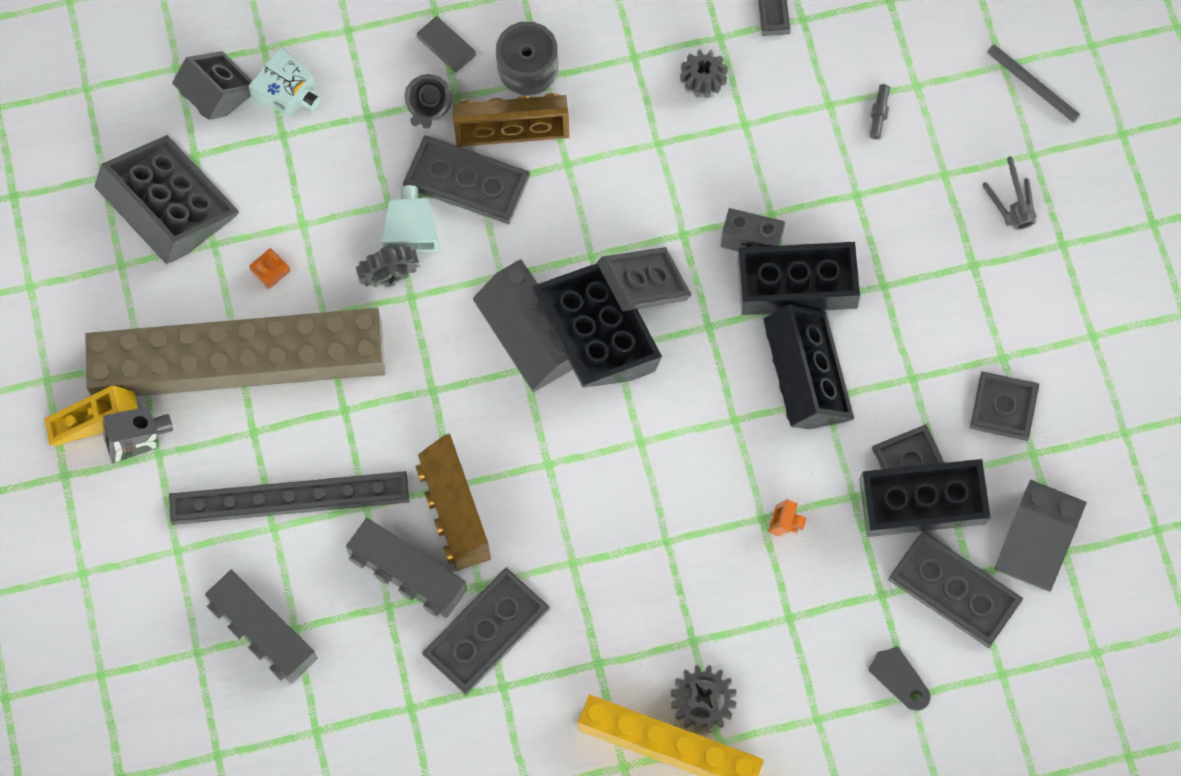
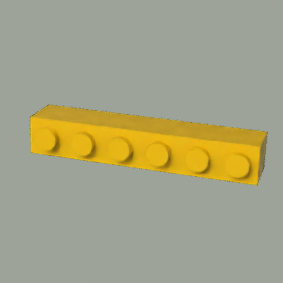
(664, 741)

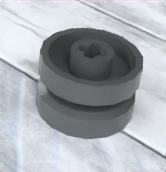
(527, 57)

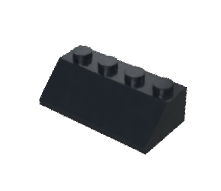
(807, 367)

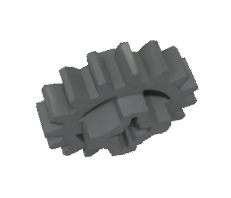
(387, 266)
(714, 691)

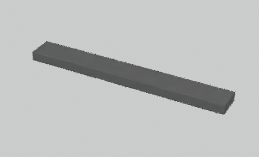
(289, 498)

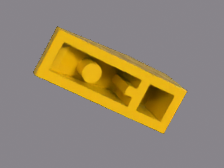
(85, 417)

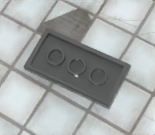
(467, 179)
(955, 589)
(485, 631)

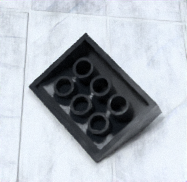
(594, 331)

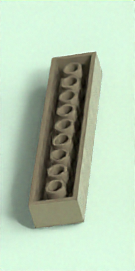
(237, 353)

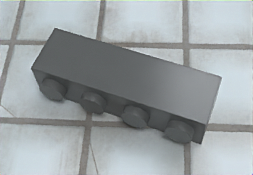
(406, 568)
(260, 626)

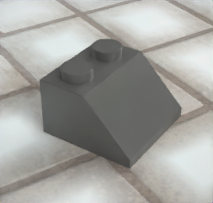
(212, 84)

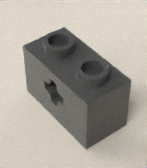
(750, 230)

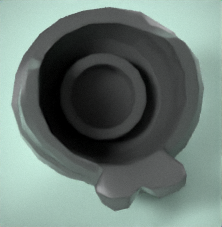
(427, 99)

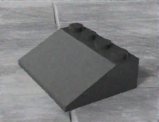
(164, 198)

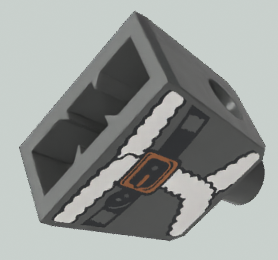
(133, 432)

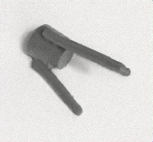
(1021, 212)

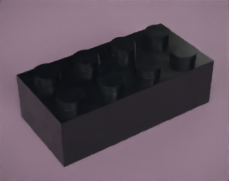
(798, 275)
(924, 497)

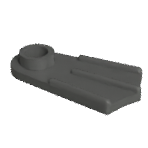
(900, 678)

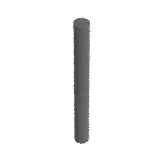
(1033, 83)

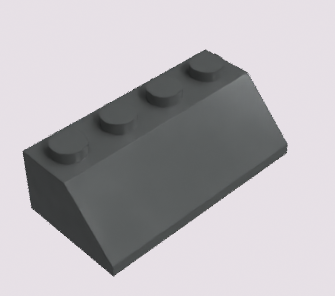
(522, 325)

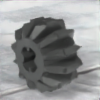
(703, 64)

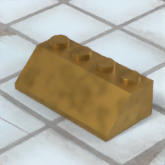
(511, 120)
(453, 504)

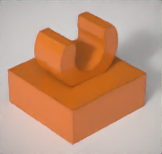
(269, 268)
(785, 519)

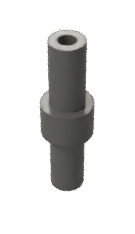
(879, 112)

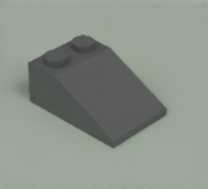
(1040, 535)

